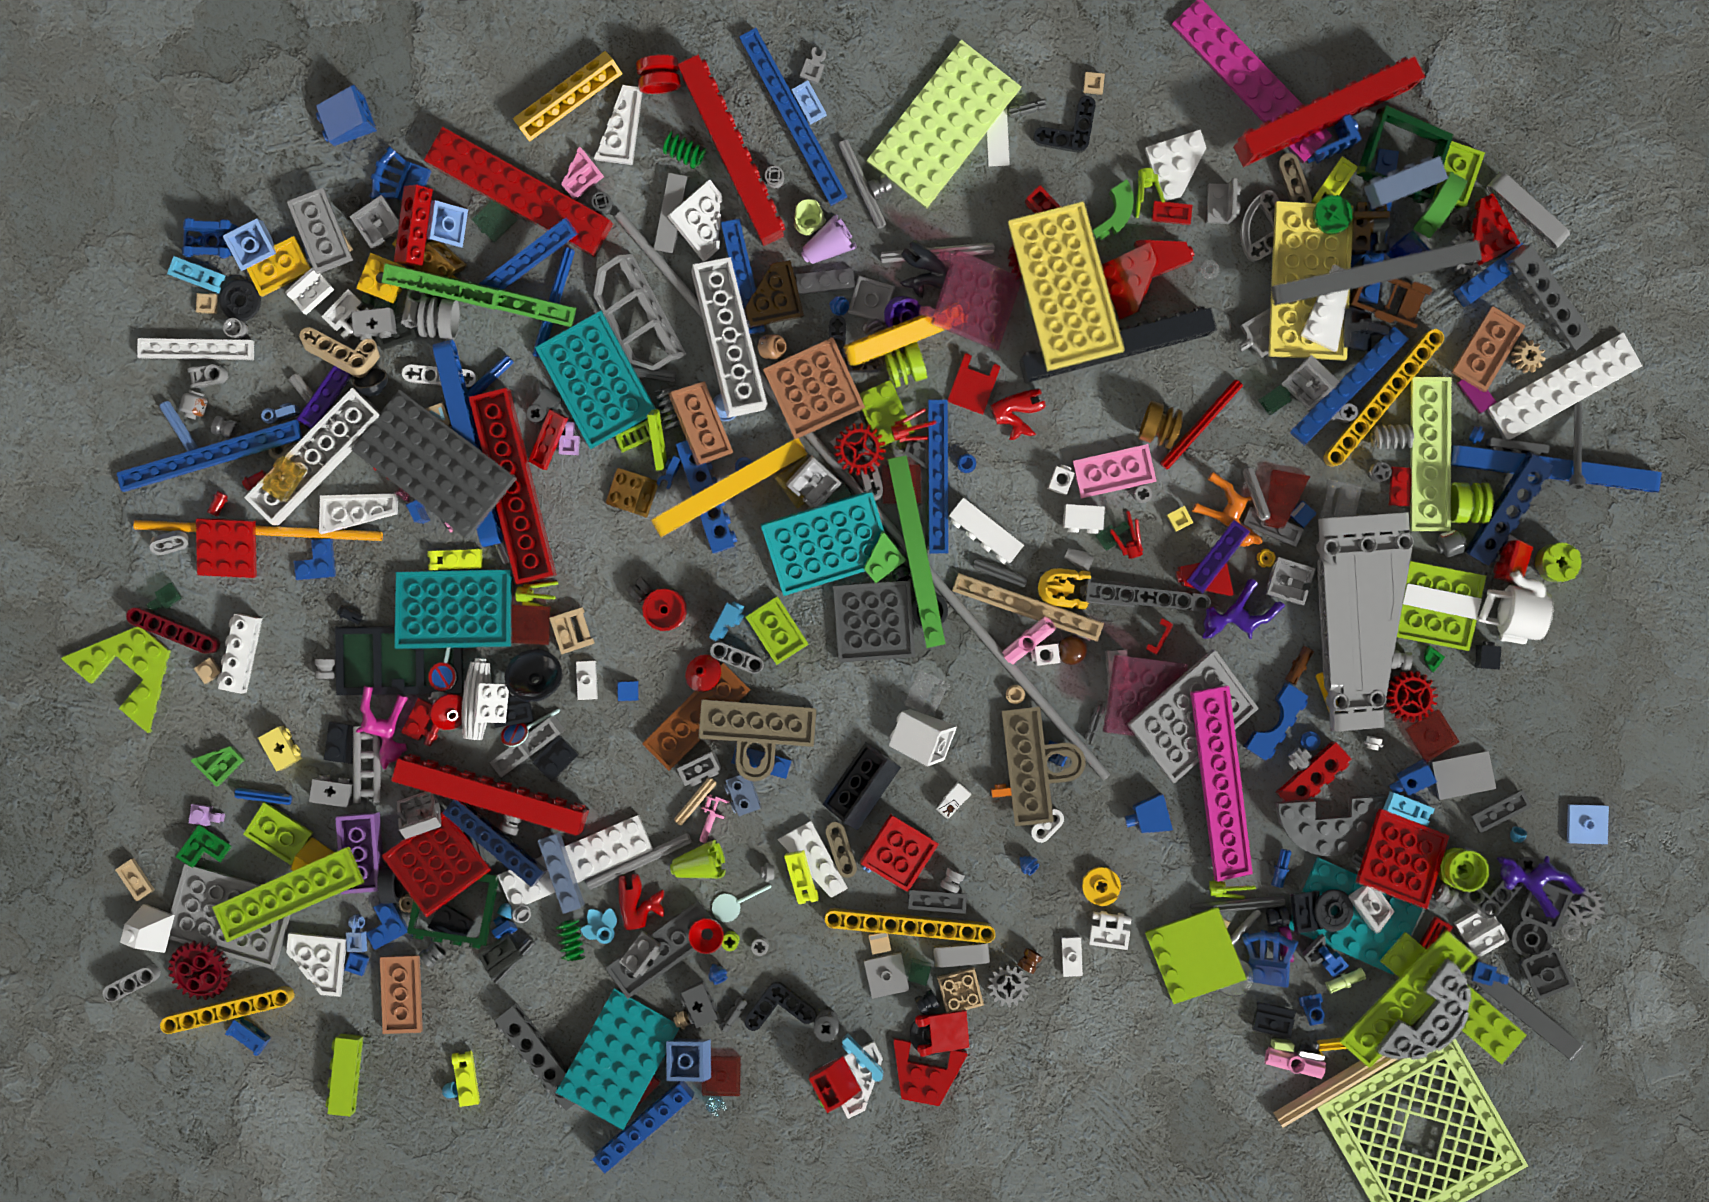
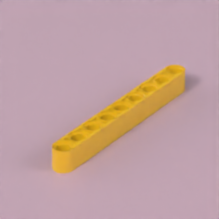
(1390, 391)
(729, 487)
(918, 930)

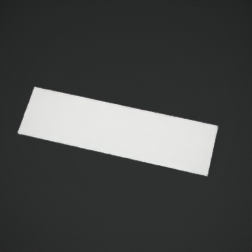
(998, 142)
(1442, 601)

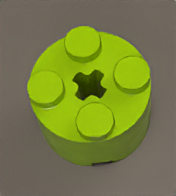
(1567, 556)

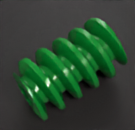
(683, 151)
(570, 941)

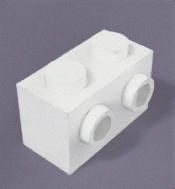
(1083, 517)

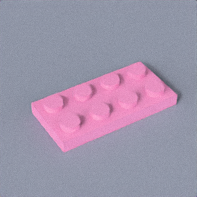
(1114, 471)

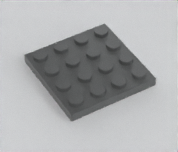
(874, 621)

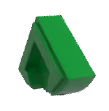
(1432, 658)

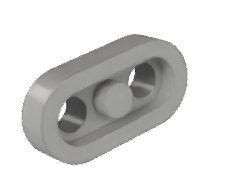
(169, 542)

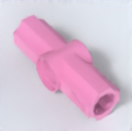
(1036, 633)
(1283, 1060)

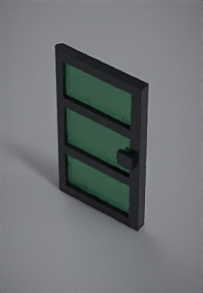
(370, 658)

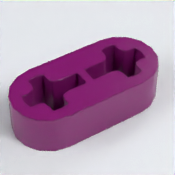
(1285, 931)

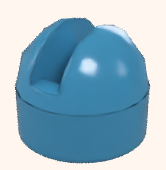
(1518, 834)
(505, 910)
(450, 1090)

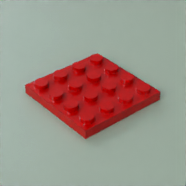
(1402, 859)
(436, 865)

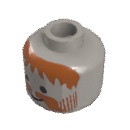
(193, 404)

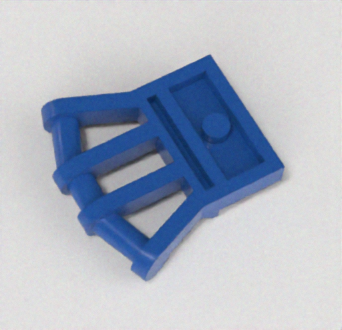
(410, 175)
(1265, 969)

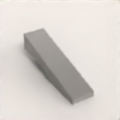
(673, 197)
(535, 741)

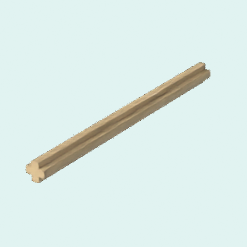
(1328, 1090)

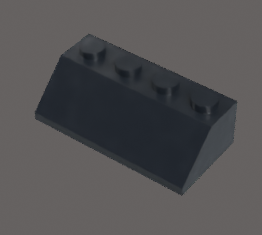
(861, 786)

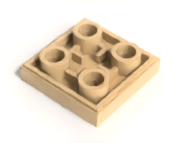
(960, 990)

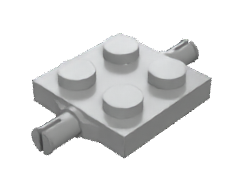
(1257, 334)

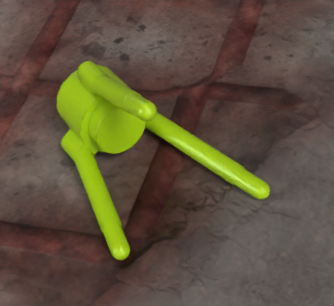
(1146, 178)
(526, 593)
(1219, 889)

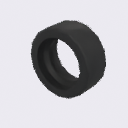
(944, 610)
(388, 886)

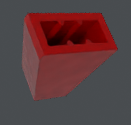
(1170, 254)
(1220, 584)

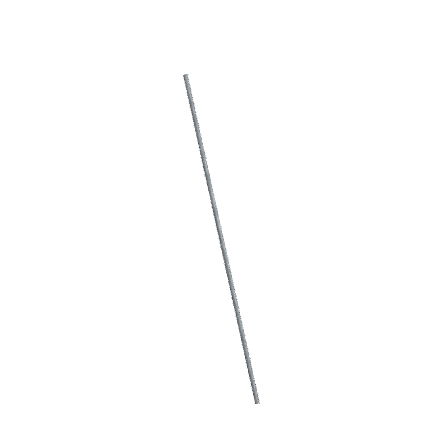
(886, 523)

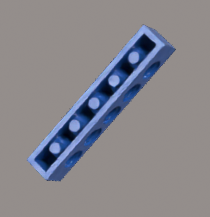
(710, 524)
(643, 1126)

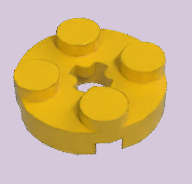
(1097, 896)

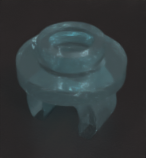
(714, 1104)

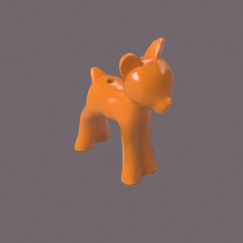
(1232, 511)

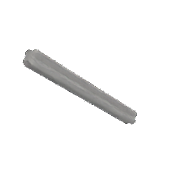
(971, 249)
(637, 862)

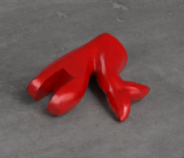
(1017, 402)
(636, 917)

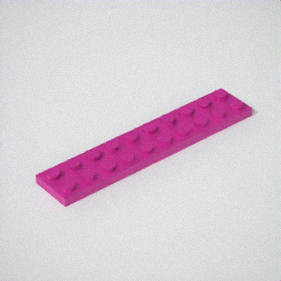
(1242, 70)
(1221, 783)

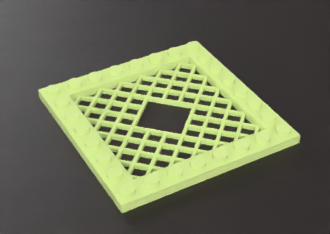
(1396, 1073)

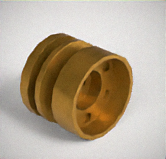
(1160, 424)

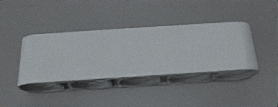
(1528, 210)

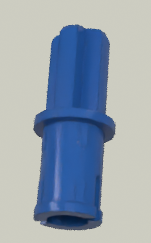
(1281, 868)

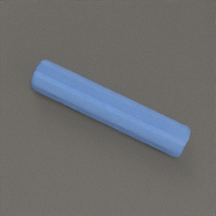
(178, 426)

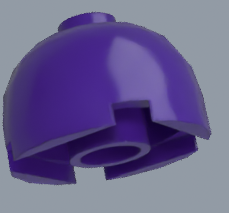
(900, 310)

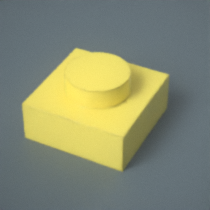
(1179, 518)

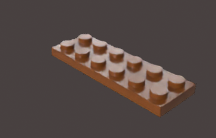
(681, 729)

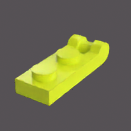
(1336, 180)
(456, 559)
(801, 877)
(466, 1079)

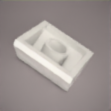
(1371, 907)

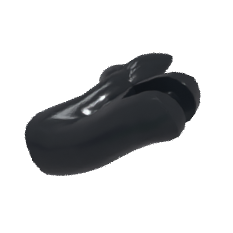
(924, 260)

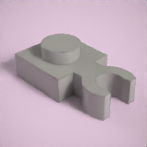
(813, 68)

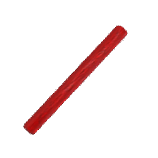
(1201, 424)

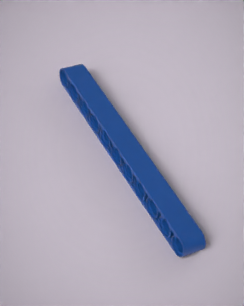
(463, 421)
(1562, 469)

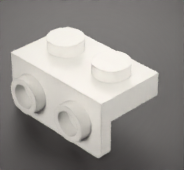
(309, 291)

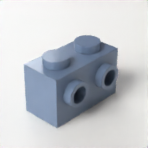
(743, 795)

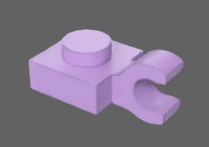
(569, 443)
(203, 815)

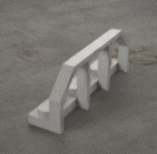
(651, 306)

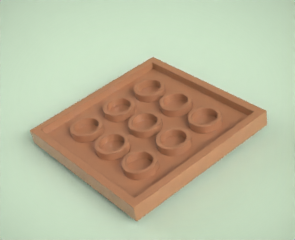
(814, 388)

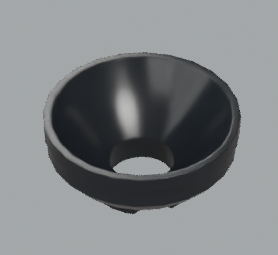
(372, 383)

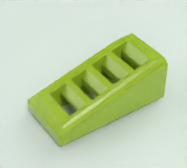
(621, 442)

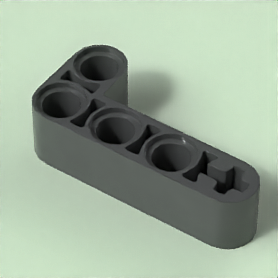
(1492, 897)

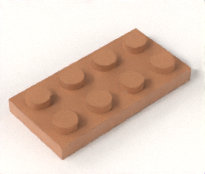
(1488, 349)
(700, 423)
(401, 994)

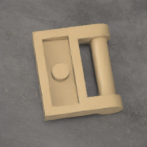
(565, 631)

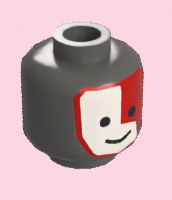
(1451, 543)

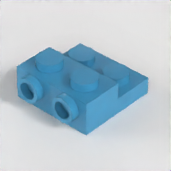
(730, 616)

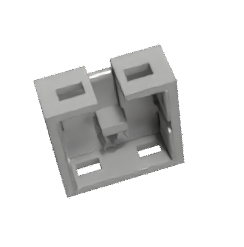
(376, 222)
(1310, 382)
(813, 482)
(1288, 580)
(420, 812)

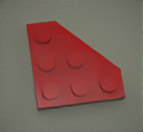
(1492, 229)
(1130, 278)

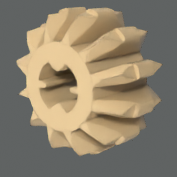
(1535, 356)

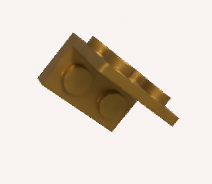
(440, 260)
(632, 492)

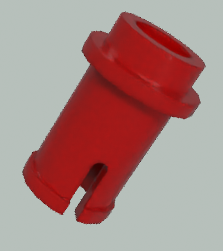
(250, 482)
(217, 503)

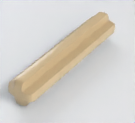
(695, 801)

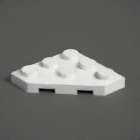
(1176, 162)
(700, 219)
(319, 960)
(864, 1077)

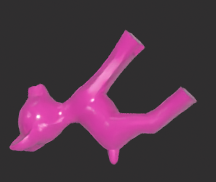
(390, 750)

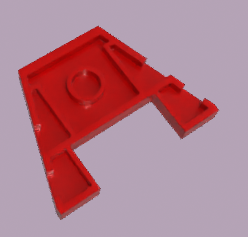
(922, 1081)

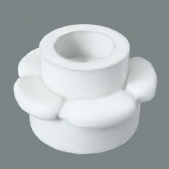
(1373, 742)

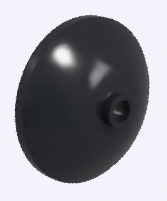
(533, 666)

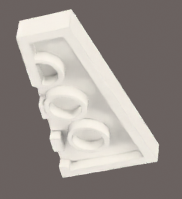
(621, 131)
(1326, 318)
(819, 860)

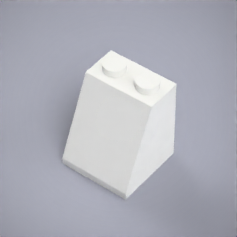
(922, 737)

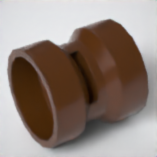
(1029, 960)

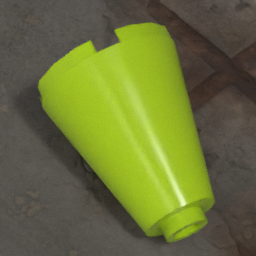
(700, 862)

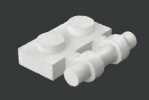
(341, 311)
(1109, 936)

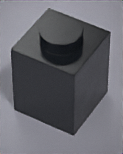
(1488, 656)

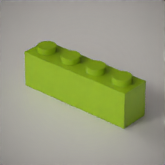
(345, 1075)

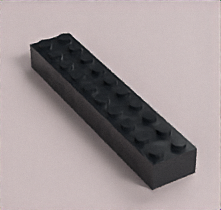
(1135, 340)

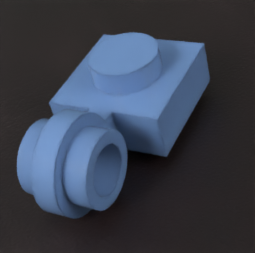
(286, 410)
(355, 939)

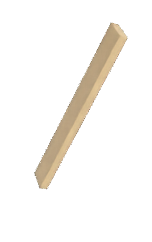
(1027, 606)

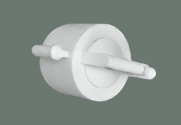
(1521, 612)

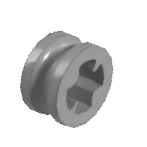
(1139, 489)
(764, 943)

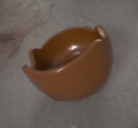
(1072, 650)

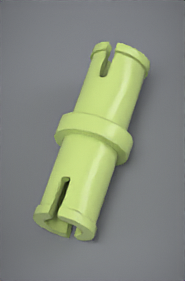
(1345, 980)

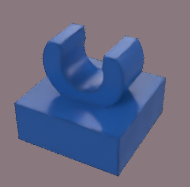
(503, 927)

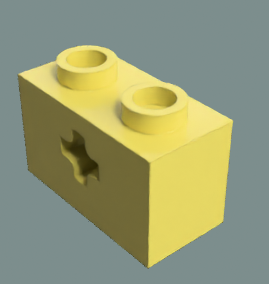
(272, 742)

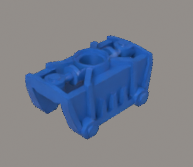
(208, 229)

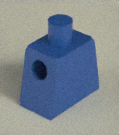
(1421, 776)
(1150, 815)

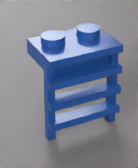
(1348, 138)

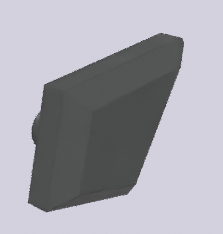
(919, 452)
(1311, 953)
(1311, 1053)

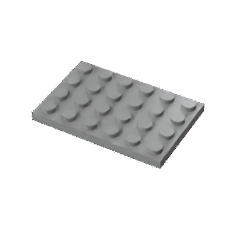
(1168, 724)
(195, 919)

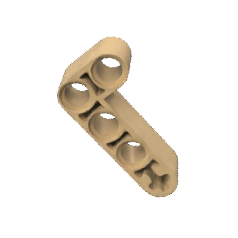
(315, 342)

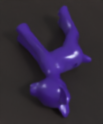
(1236, 614)
(1536, 879)

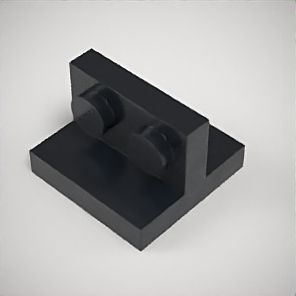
(1360, 328)

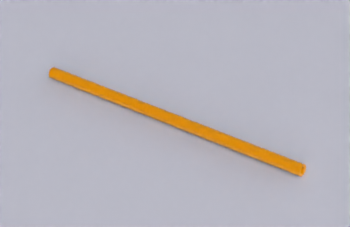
(266, 531)

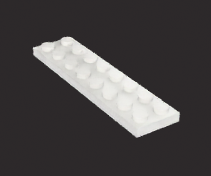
(1564, 387)
(588, 858)

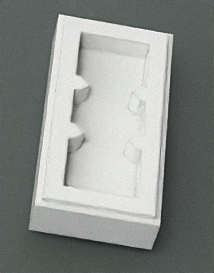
(586, 680)
(1071, 956)

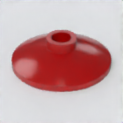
(708, 678)
(443, 707)

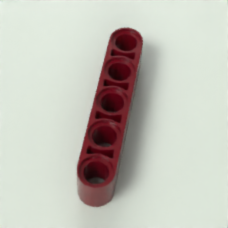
(164, 630)

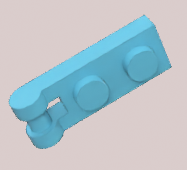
(195, 274)
(1408, 808)
(863, 1057)

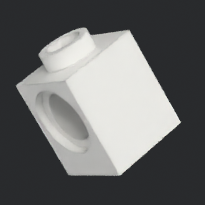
(1061, 488)
(1054, 654)

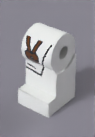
(953, 800)

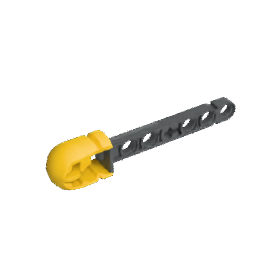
(1093, 592)

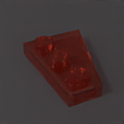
(1283, 496)

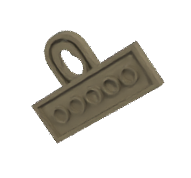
(756, 724)
(1028, 765)

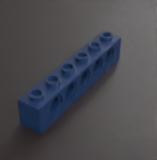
(1508, 497)
(495, 842)

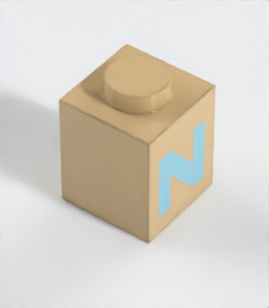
(440, 411)

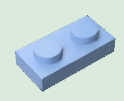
(809, 102)

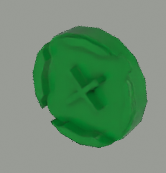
(1332, 214)

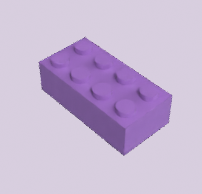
(364, 838)

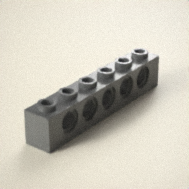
(1558, 301)
(539, 1046)

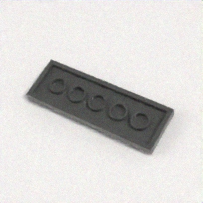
(674, 948)

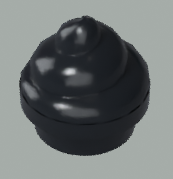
(901, 573)

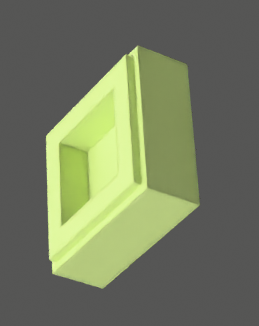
(1282, 1044)

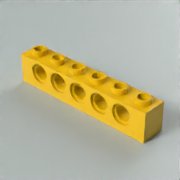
(567, 96)

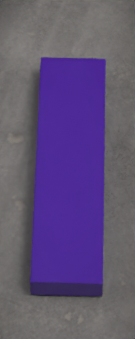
(324, 397)
(1218, 556)

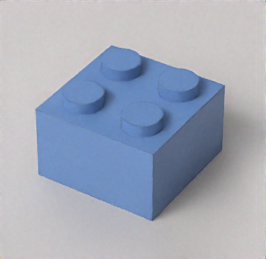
(688, 1059)

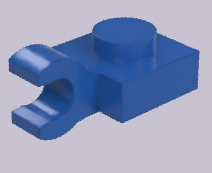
(672, 467)
(1334, 962)
(1487, 974)

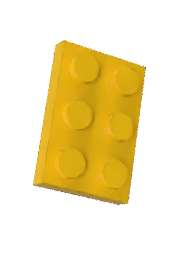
(280, 269)

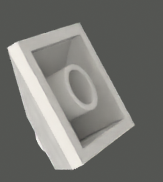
(148, 929)

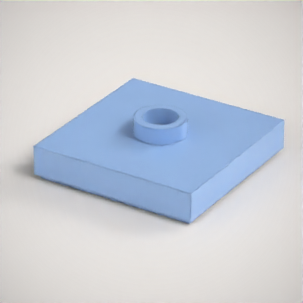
(1587, 824)

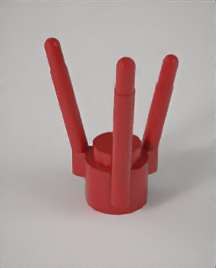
(901, 431)
(1133, 548)

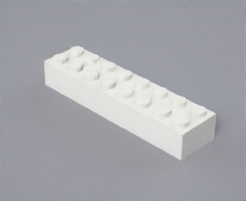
(729, 337)
(319, 453)

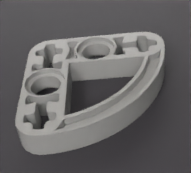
(1245, 226)

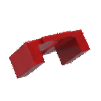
(1155, 650)

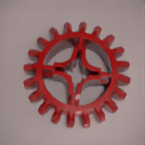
(843, 442)
(1417, 691)

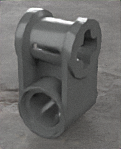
(544, 401)

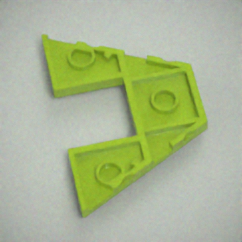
(139, 652)

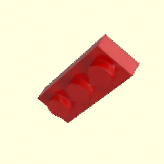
(548, 439)

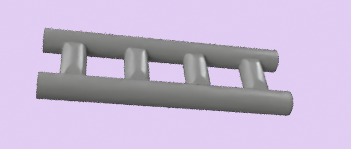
(358, 773)

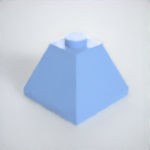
(447, 223)
(250, 244)

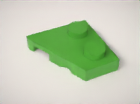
(883, 558)
(219, 764)

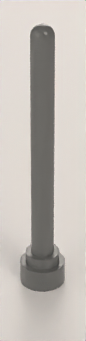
(1577, 480)

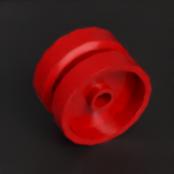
(658, 74)
(676, 609)

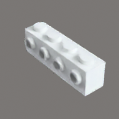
(986, 531)
(240, 653)

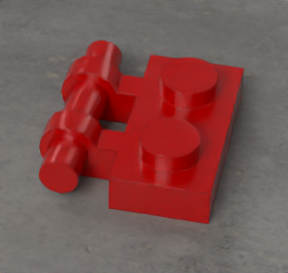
(418, 721)

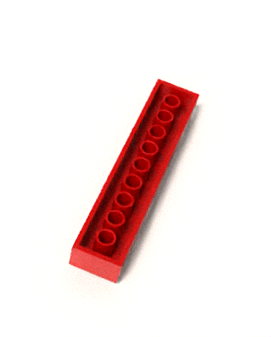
(1328, 111)
(730, 148)
(516, 190)
(519, 506)
(490, 794)

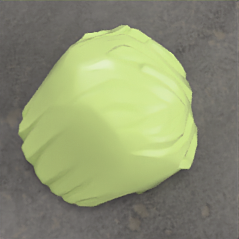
(808, 217)

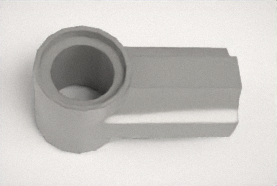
(411, 308)

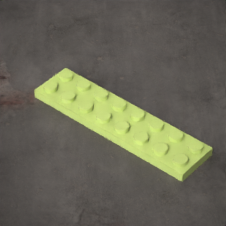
(1430, 454)

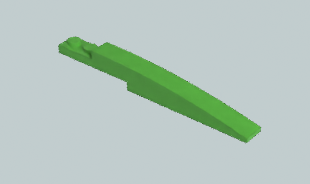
(478, 294)
(916, 551)

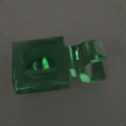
(378, 303)
(1106, 538)
(166, 596)

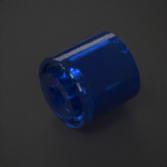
(1407, 245)

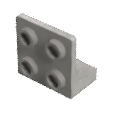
(1222, 202)

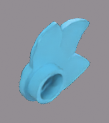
(599, 922)

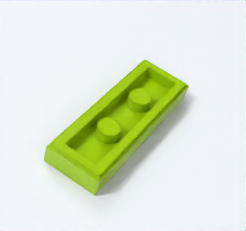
(657, 439)

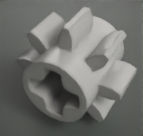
(1299, 759)

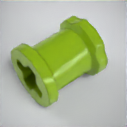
(726, 945)

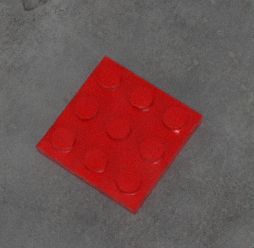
(226, 547)
(899, 852)

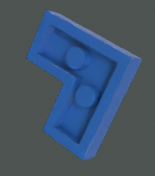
(322, 563)
(391, 928)

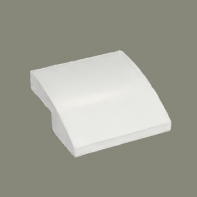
(1481, 933)

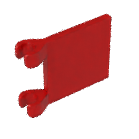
(972, 388)
(947, 1032)

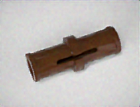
(1299, 665)

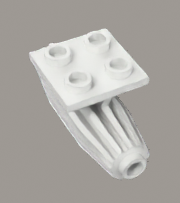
(482, 700)

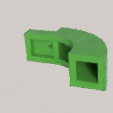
(1441, 205)
(1123, 206)

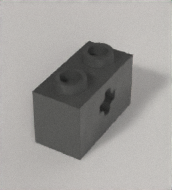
(699, 993)

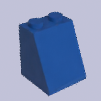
(345, 116)

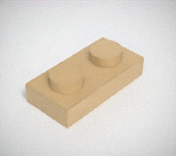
(134, 879)

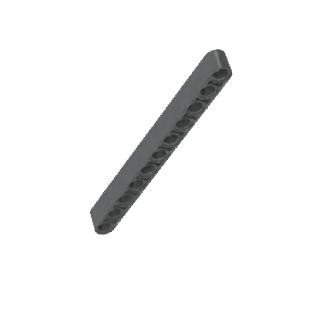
(1376, 273)

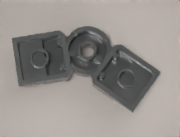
(1540, 960)

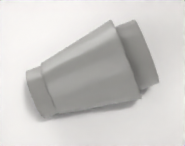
(1079, 558)

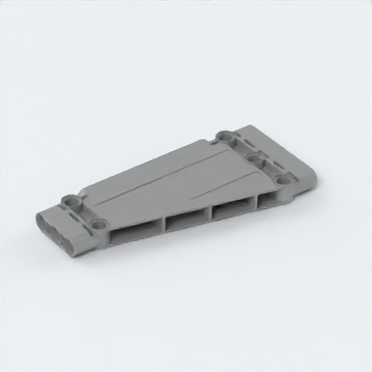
(1360, 612)

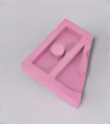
(581, 175)

